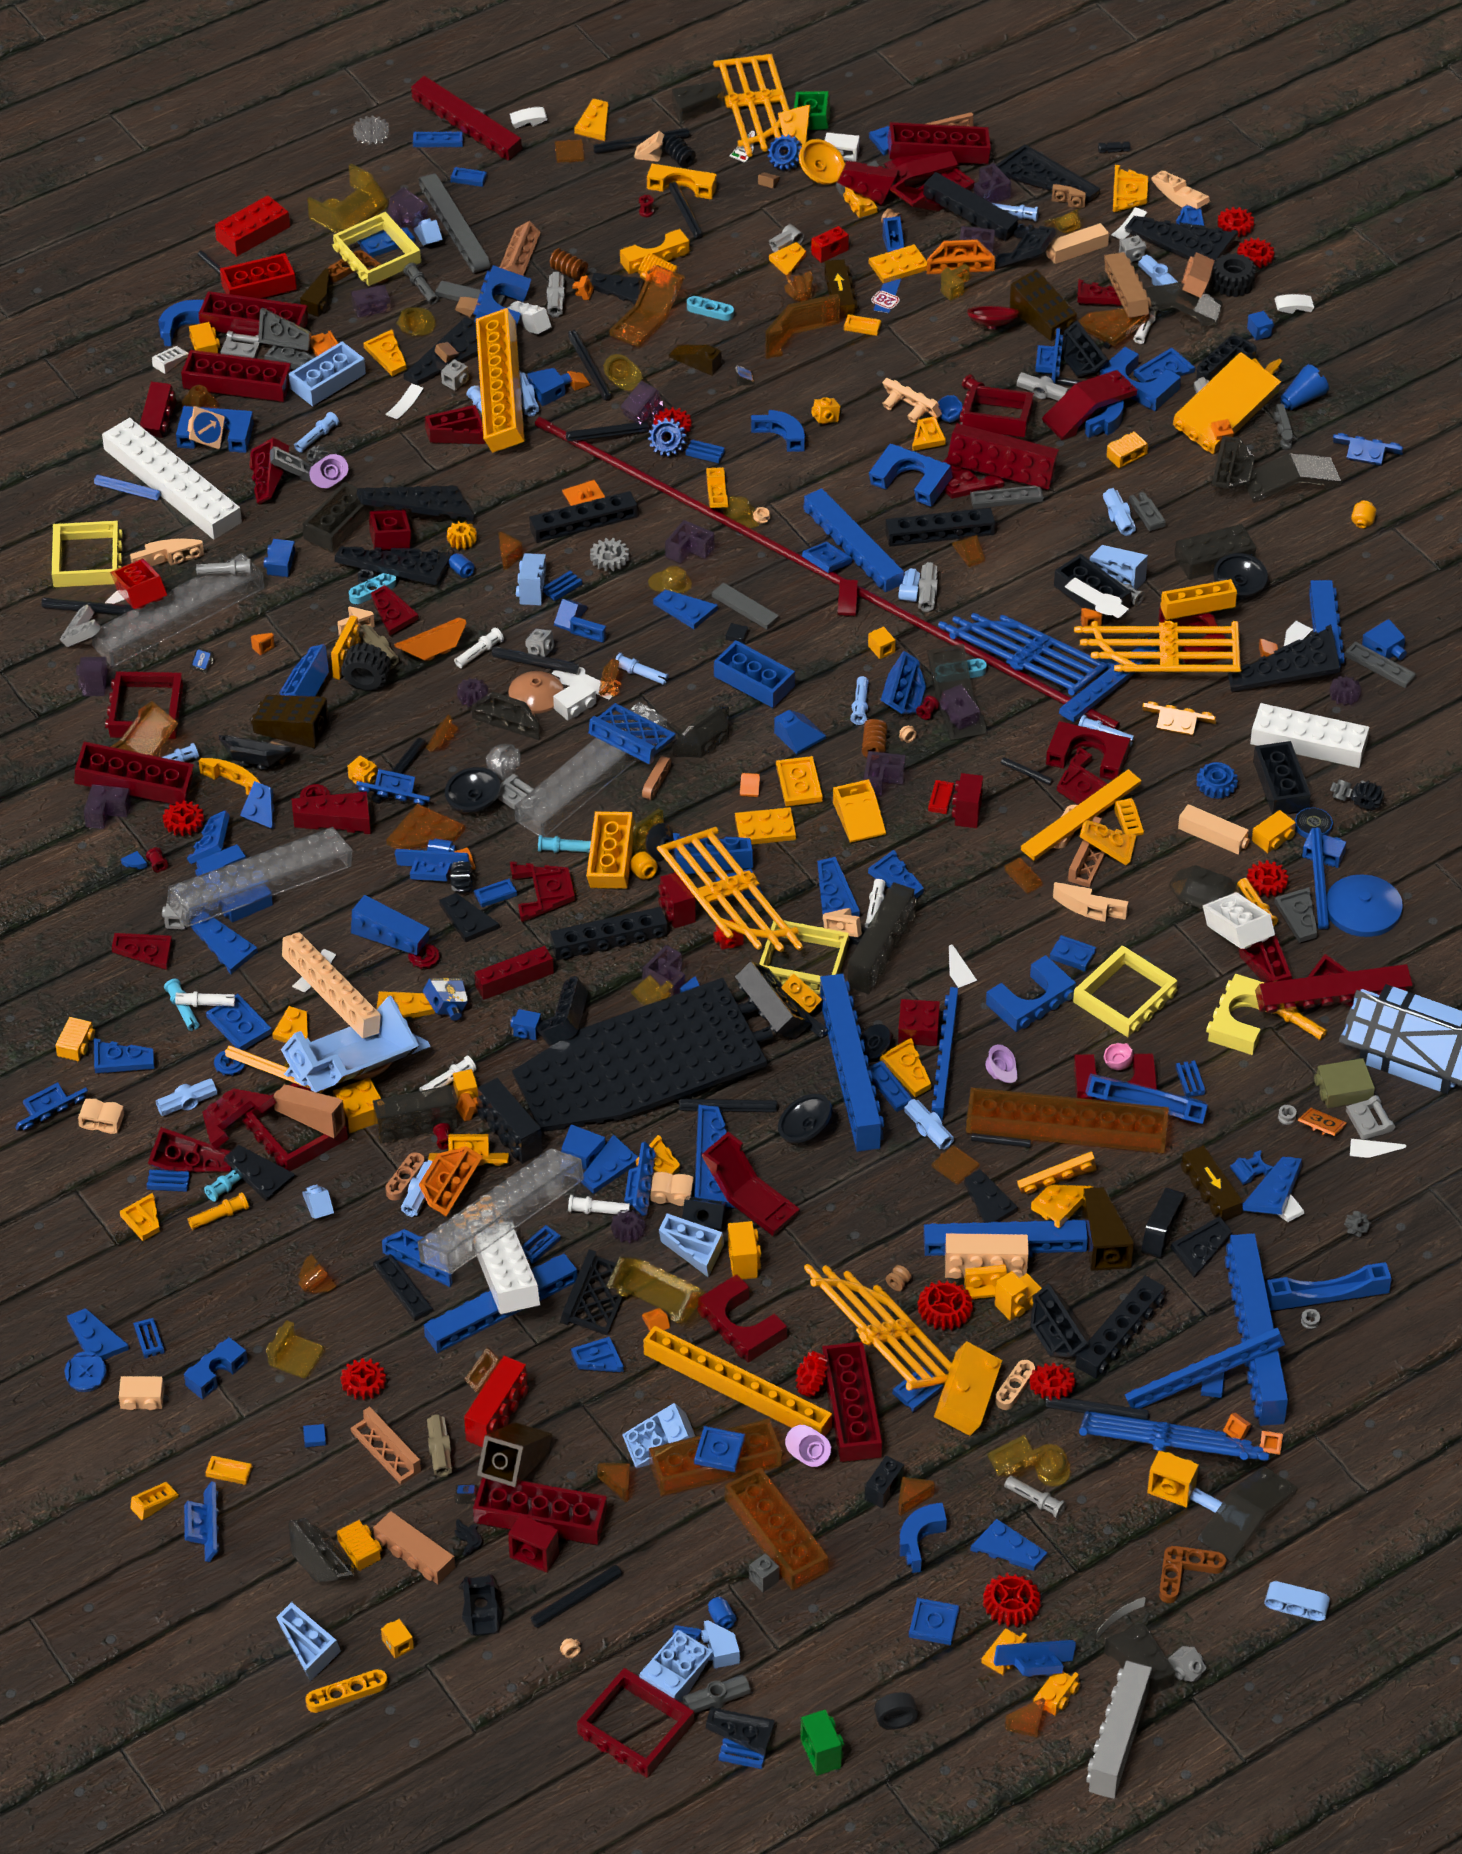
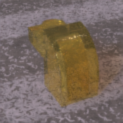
(953, 281)
(650, 991)

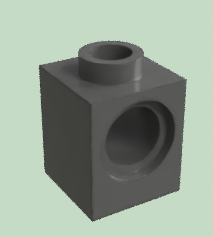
(764, 1572)

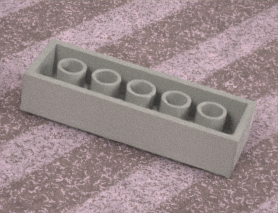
(1118, 1729)

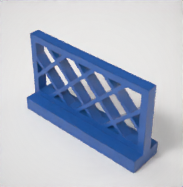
(627, 739)

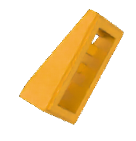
(1128, 807)
(144, 1509)

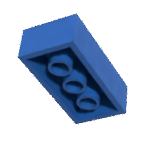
(754, 674)

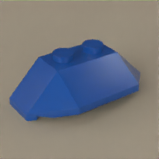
(308, 673)
(904, 685)
(404, 1248)

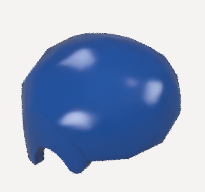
(950, 408)

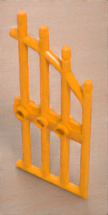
(752, 98)
(1168, 644)
(725, 887)
(886, 1331)

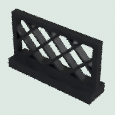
(579, 1291)

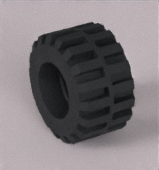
(1233, 274)
(366, 667)

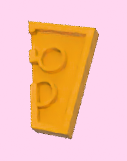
(795, 123)
(1109, 841)

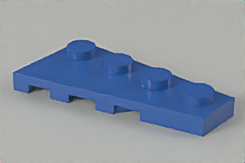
(834, 888)

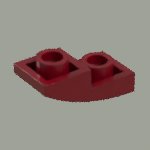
(847, 597)

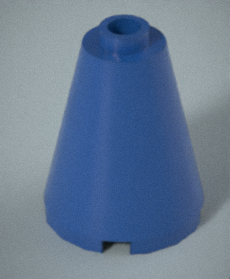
(1304, 388)

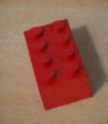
(252, 225)
(259, 277)
(139, 584)
(496, 1400)

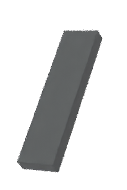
(455, 291)
(1006, 496)
(745, 606)
(1380, 664)

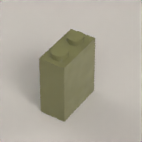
(1344, 1083)

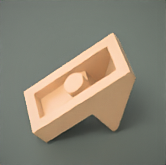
(650, 148)
(364, 617)
(843, 921)

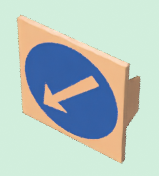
(206, 427)

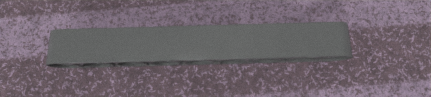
(454, 223)

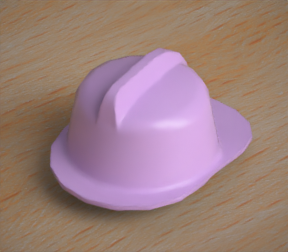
(328, 471)
(1001, 1064)
(808, 1445)

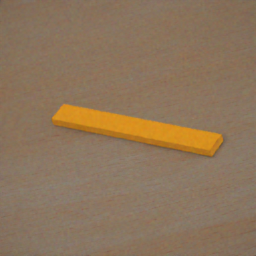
(1077, 816)

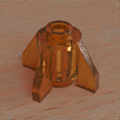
(799, 286)
(199, 397)
(313, 1277)

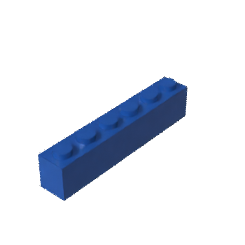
(1324, 611)

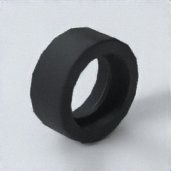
(896, 1701)

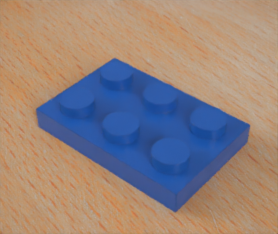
(239, 1023)

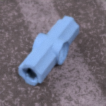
(1156, 271)
(528, 400)
(1119, 512)
(186, 1097)
(928, 1124)
(415, 1197)

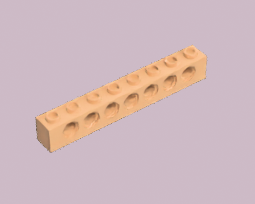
(331, 985)

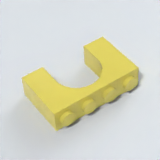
(1227, 1030)

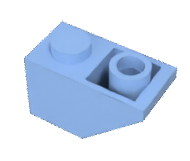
(428, 231)
(318, 1201)
(722, 1643)

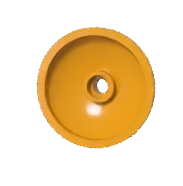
(821, 161)

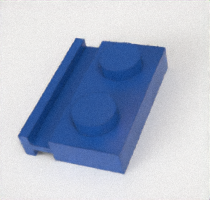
(1072, 953)
(916, 1397)

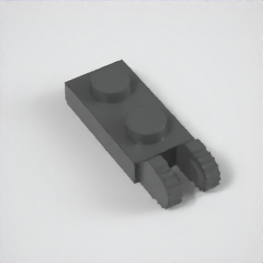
(1283, 427)
(290, 463)
(1147, 512)

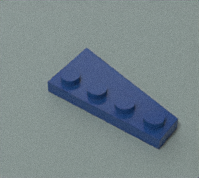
(225, 943)
(1275, 1188)

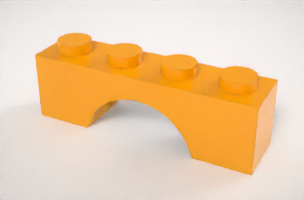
(700, 182)
(674, 246)

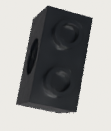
(715, 1209)
(884, 1482)

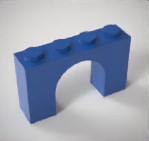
(501, 283)
(1149, 394)
(236, 421)
(897, 459)
(224, 858)
(1020, 1012)

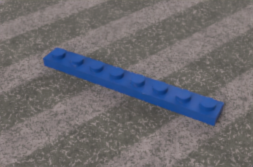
(1101, 687)
(945, 1046)
(1205, 1369)

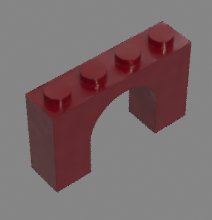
(1201, 619)
(1070, 737)
(1142, 1072)
(747, 1341)

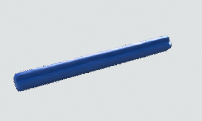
(1319, 878)

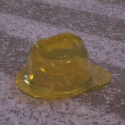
(1067, 222)
(416, 321)
(622, 372)
(741, 511)
(671, 579)
(1052, 1465)

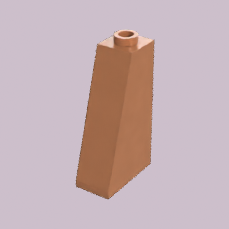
(311, 1108)

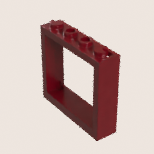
(998, 397)
(143, 679)
(299, 1156)
(651, 1695)

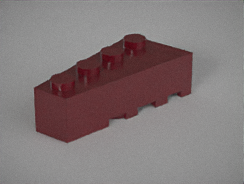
(338, 811)

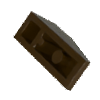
(317, 294)
(701, 357)

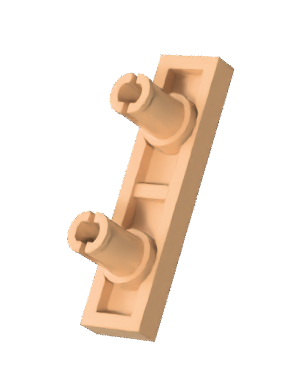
(906, 394)

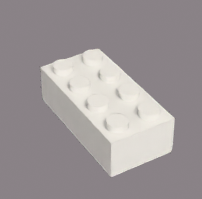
(1239, 920)

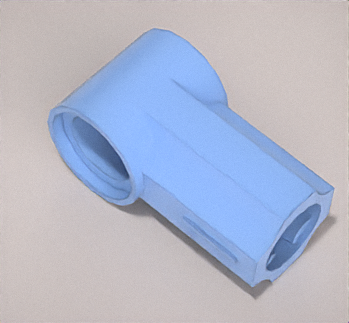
(909, 588)

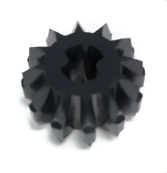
(1367, 795)
(461, 876)

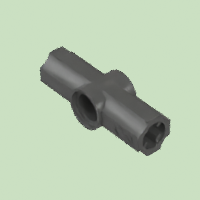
(727, 1691)

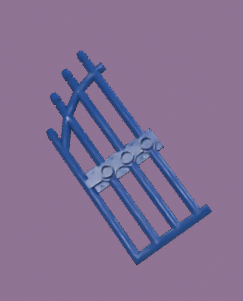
(1031, 650)
(1165, 1434)

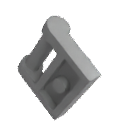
(241, 349)
(510, 794)
(1364, 1120)

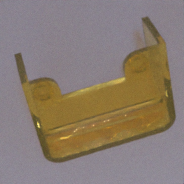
(359, 206)
(655, 1286)

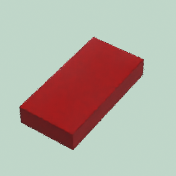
(941, 797)

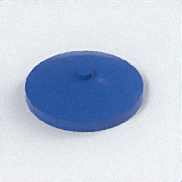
(1364, 905)

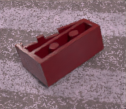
(867, 180)
(455, 426)

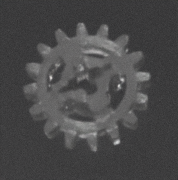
(371, 130)

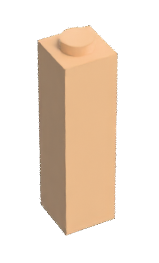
(1077, 243)
(1213, 829)

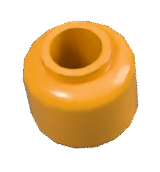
(1363, 514)
(643, 865)

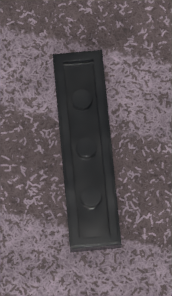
(402, 1287)

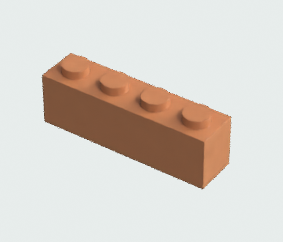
(1197, 274)
(414, 1548)

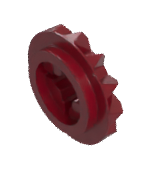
(309, 791)
(431, 959)

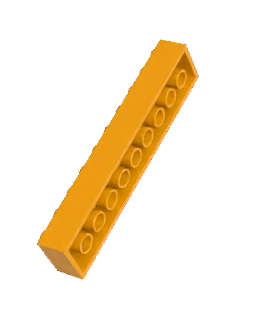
(499, 380)

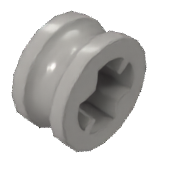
(1289, 1119)
(1310, 1313)

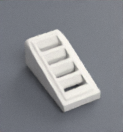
(164, 364)

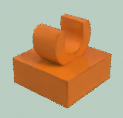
(584, 288)
(1221, 428)
(467, 1106)
(1237, 1426)

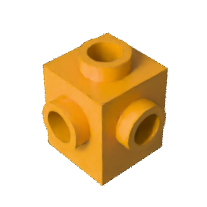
(825, 410)
(362, 770)

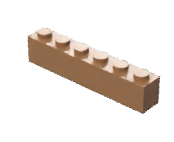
(1127, 284)

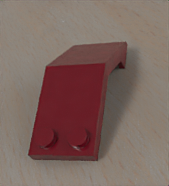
(916, 198)
(1084, 399)
(744, 1188)

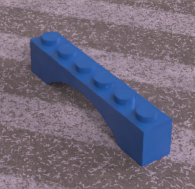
(1126, 1092)
(1291, 1293)

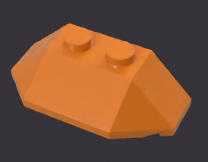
(961, 252)
(434, 641)
(448, 1177)

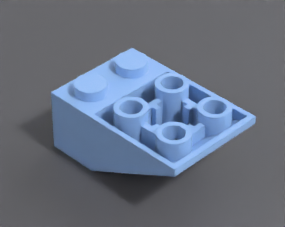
(660, 1429)
(677, 1665)

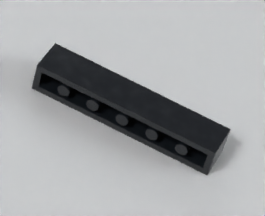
(970, 206)

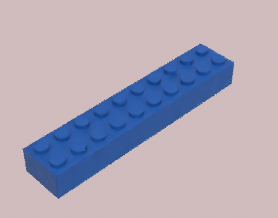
(851, 1062)
(1255, 1319)

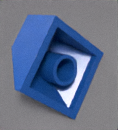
(797, 731)

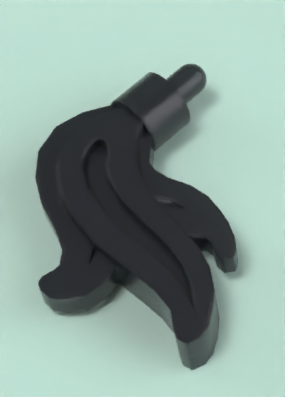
(469, 1535)

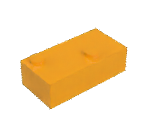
(610, 850)
(968, 1388)

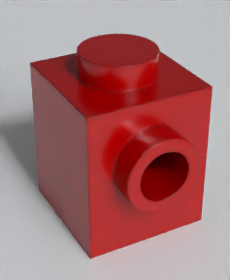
(725, 942)

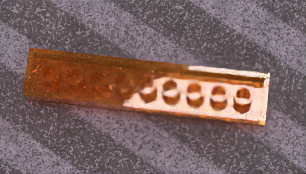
(1067, 1120)

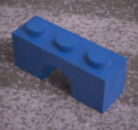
(226, 1356)

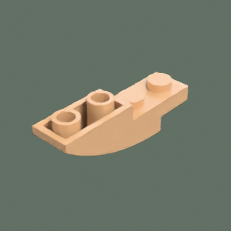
(1177, 190)
(170, 550)
(1084, 903)

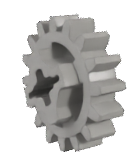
(609, 554)

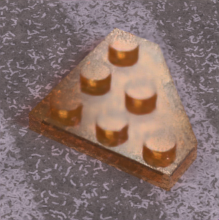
(1112, 324)
(423, 826)

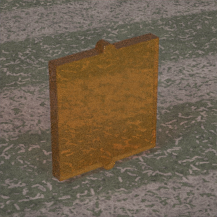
(569, 151)
(955, 1164)

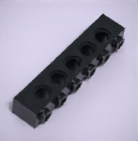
(583, 517)
(939, 527)
(608, 933)
(1120, 1327)

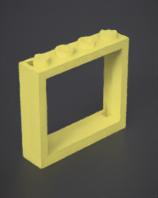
(370, 227)
(84, 530)
(812, 935)
(1126, 1026)

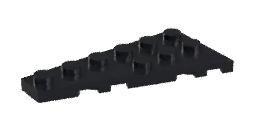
(1038, 170)
(1182, 238)
(461, 338)
(423, 500)
(400, 562)
(1293, 662)

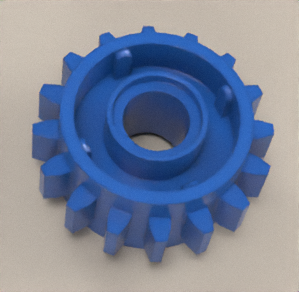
(778, 148)
(658, 433)
(1217, 780)

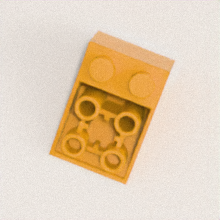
(858, 810)

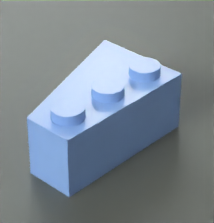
(531, 579)
(692, 1242)
(308, 1640)

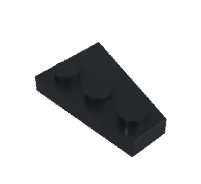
(621, 286)
(989, 1199)
(1201, 1244)

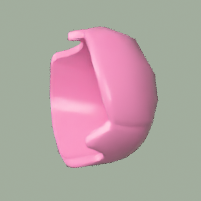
(1118, 1056)

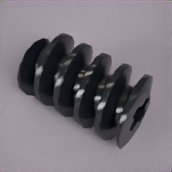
(679, 150)

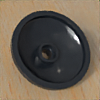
(1245, 571)
(472, 789)
(805, 1118)

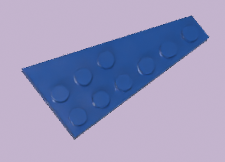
(709, 1130)

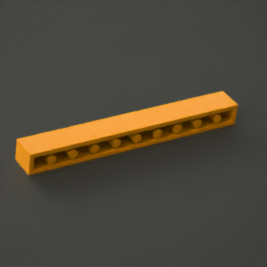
(735, 1382)

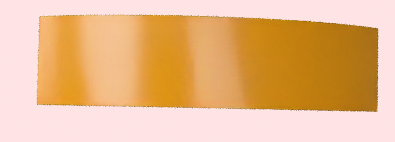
(716, 487)
(215, 767)

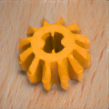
(461, 535)

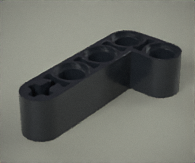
(1223, 355)
(568, 1013)
(1162, 1222)

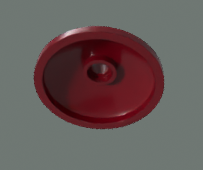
(992, 315)

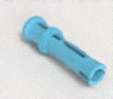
(556, 844)
(173, 986)
(222, 1185)

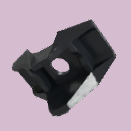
(485, 1619)

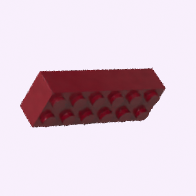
(967, 143)
(242, 313)
(237, 375)
(1002, 456)
(142, 773)
(852, 1402)
(573, 1513)

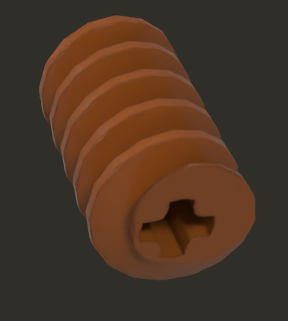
(568, 264)
(874, 736)

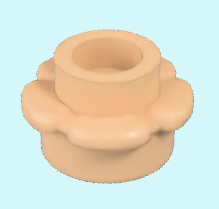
(761, 515)
(907, 734)
(570, 1648)

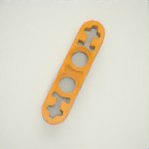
(347, 1693)

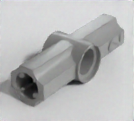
(555, 294)
(1041, 387)
(927, 587)

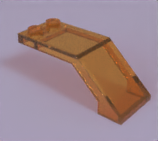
(650, 308)
(800, 318)
(148, 731)

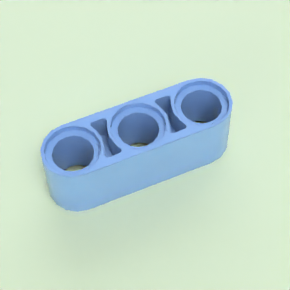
(1297, 1601)

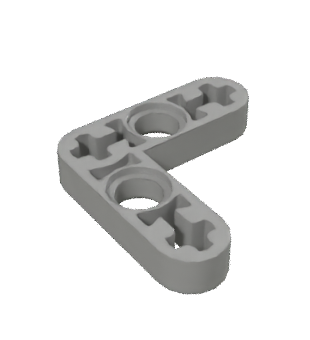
(80, 627)

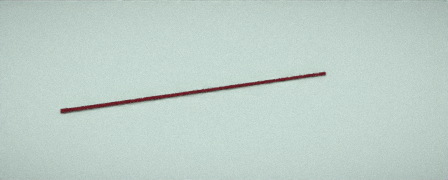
(833, 577)

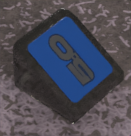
(743, 376)
(202, 660)
(465, 1494)

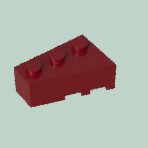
(158, 408)
(1266, 960)

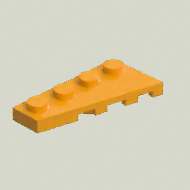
(1058, 1173)

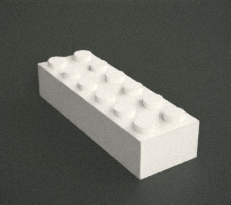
(1311, 734)
(509, 1274)

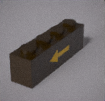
(840, 283)
(1211, 1183)

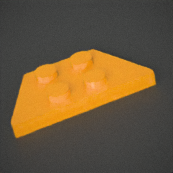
(1129, 189)
(1058, 1202)

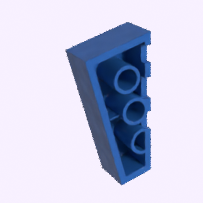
(738, 847)
(387, 926)

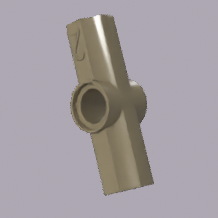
(369, 636)
(439, 1445)

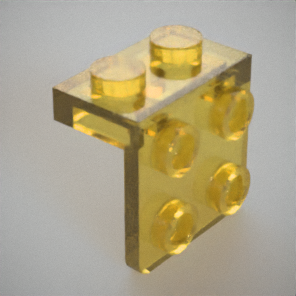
(642, 828)
(292, 1352)
(1012, 1456)

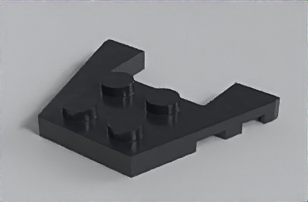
(1032, 244)

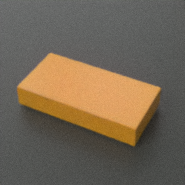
(862, 325)
(228, 1470)

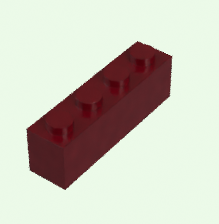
(514, 972)

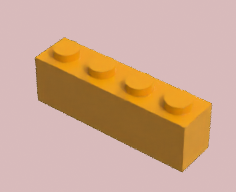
(1198, 599)

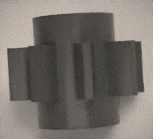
(316, 454)
(1341, 790)
(1357, 1223)

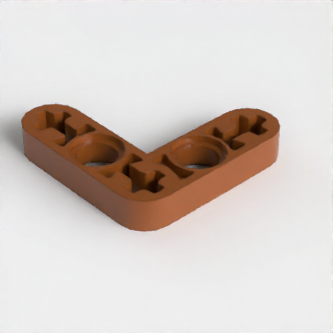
(337, 272)
(1176, 1565)

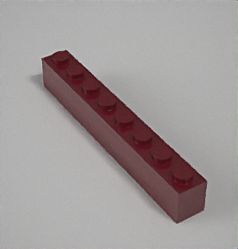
(466, 118)
(1329, 988)

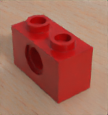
(830, 244)

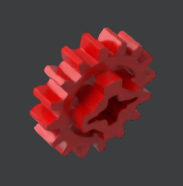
(1236, 220)
(1257, 251)
(677, 415)
(183, 818)
(1267, 878)
(811, 1374)
(363, 1379)
(1052, 1381)

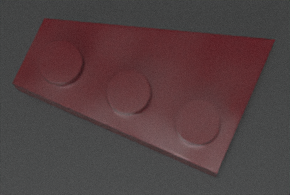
(1097, 295)
(392, 610)
(144, 948)

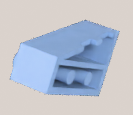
(1122, 564)

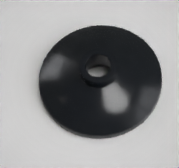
(658, 835)
(876, 1040)

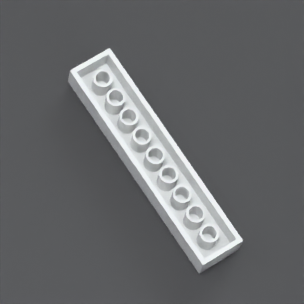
(172, 477)

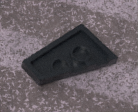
(467, 918)
(258, 1172)
(741, 1728)

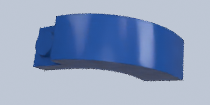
(176, 316)
(1106, 422)
(783, 425)
(920, 1523)

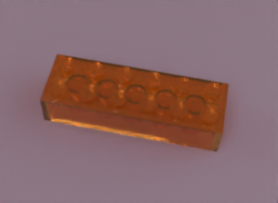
(675, 1467)
(776, 1528)

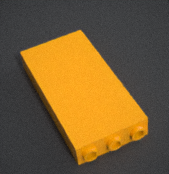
(1231, 395)

